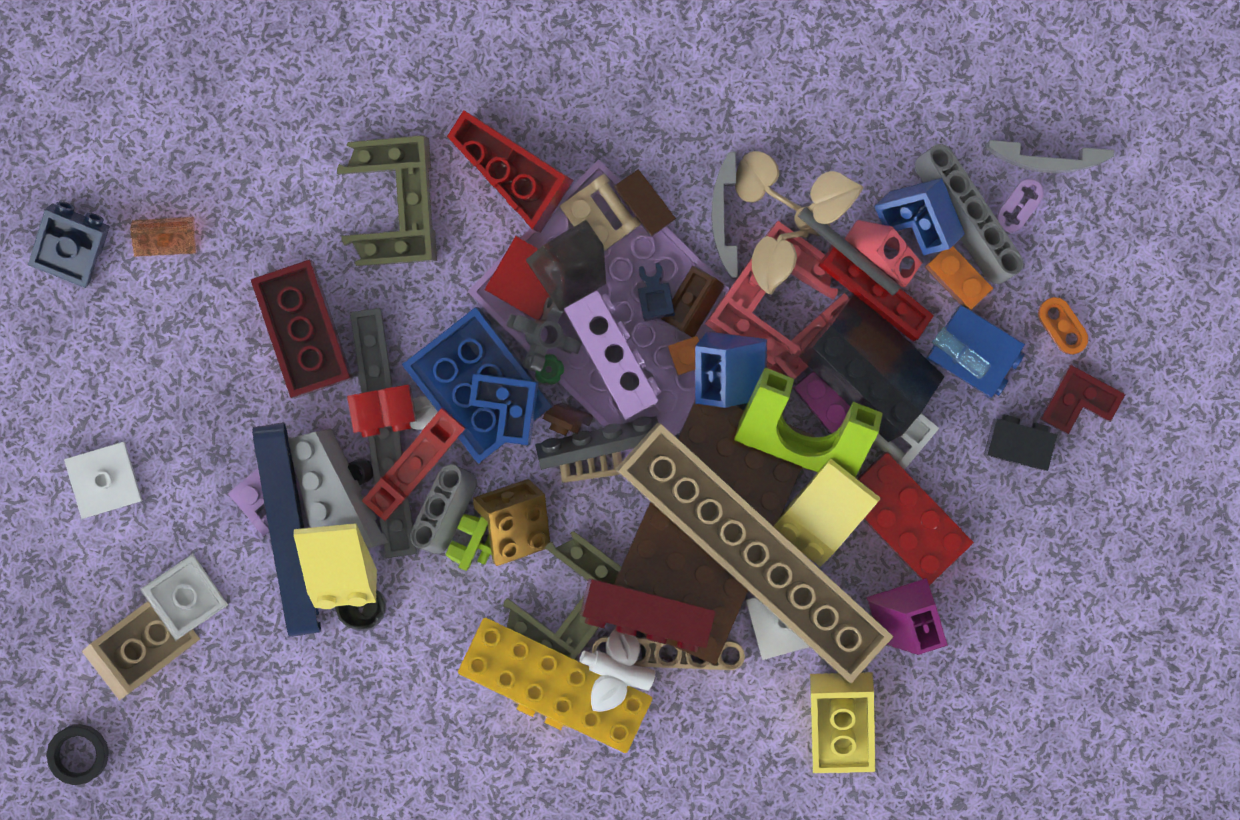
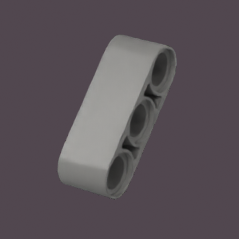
(455, 500)

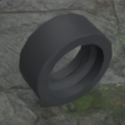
(64, 774)

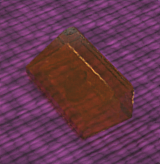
(163, 236)

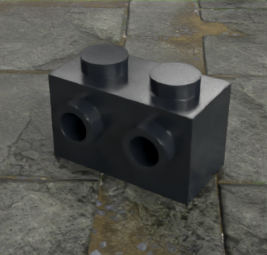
(1020, 443)

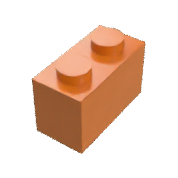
(959, 277)

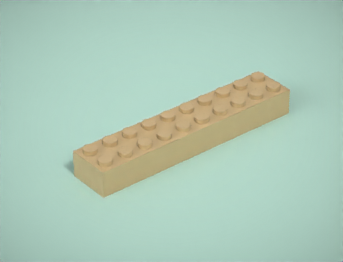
(754, 552)

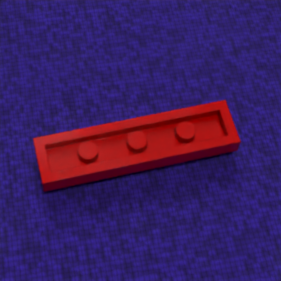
(898, 309)

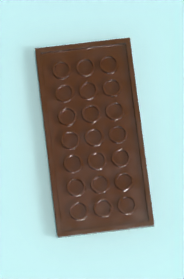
(669, 562)

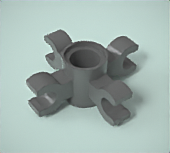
(536, 356)

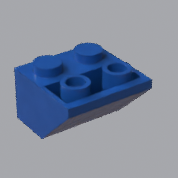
(728, 368)

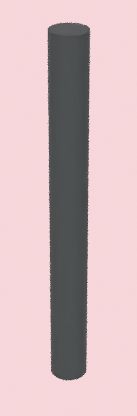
(850, 252)

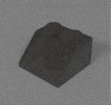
(570, 265)

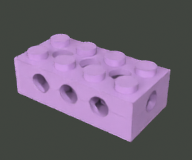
(600, 307)

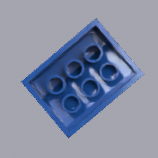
(446, 373)

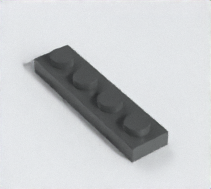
(593, 443)

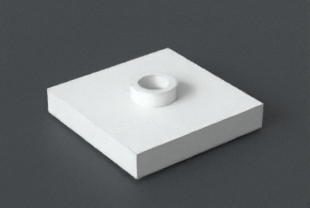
(103, 480)
(184, 597)
(771, 633)

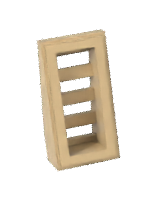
(567, 477)

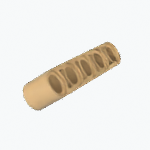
(682, 658)

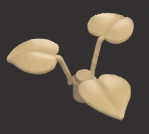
(832, 197)

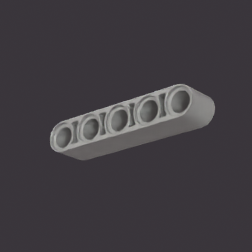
(983, 232)

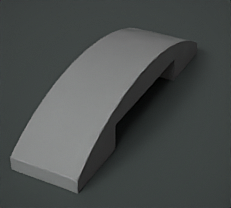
(1010, 153)
(725, 177)

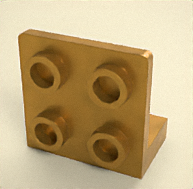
(515, 520)

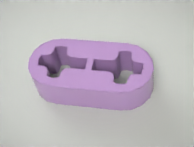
(1026, 210)

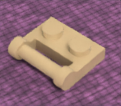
(582, 208)

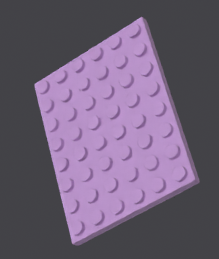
(622, 287)

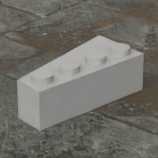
(329, 488)

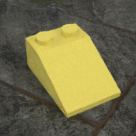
(826, 512)
(336, 566)
(842, 723)

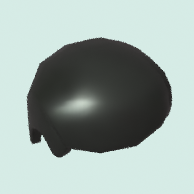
(369, 618)

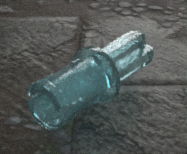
(961, 353)

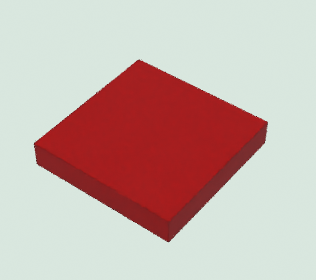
(516, 282)

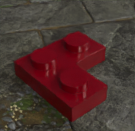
(1080, 391)

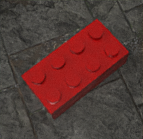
(912, 521)

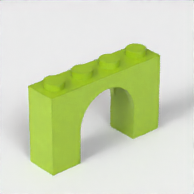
(766, 430)

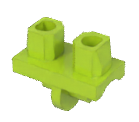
(464, 554)

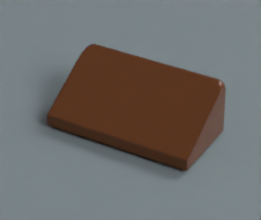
(644, 202)
(694, 301)

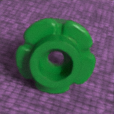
(554, 376)

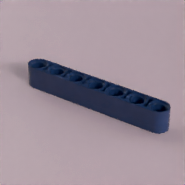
(284, 516)

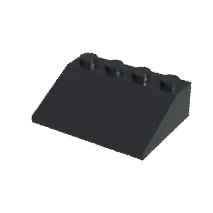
(873, 366)

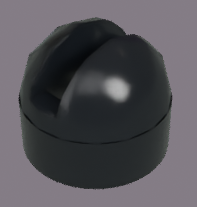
(365, 466)

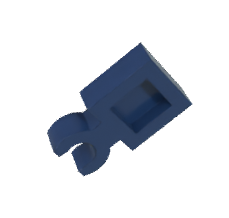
(656, 297)

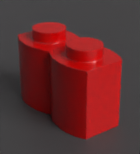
(382, 409)

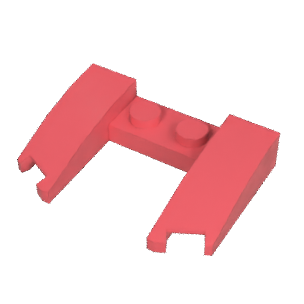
(734, 311)

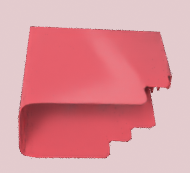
(870, 241)

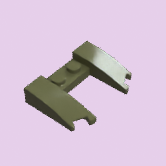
(411, 162)
(574, 632)

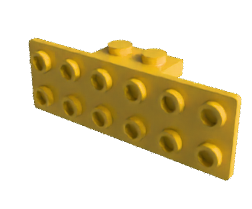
(549, 685)

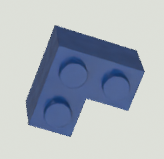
(926, 210)
(516, 403)

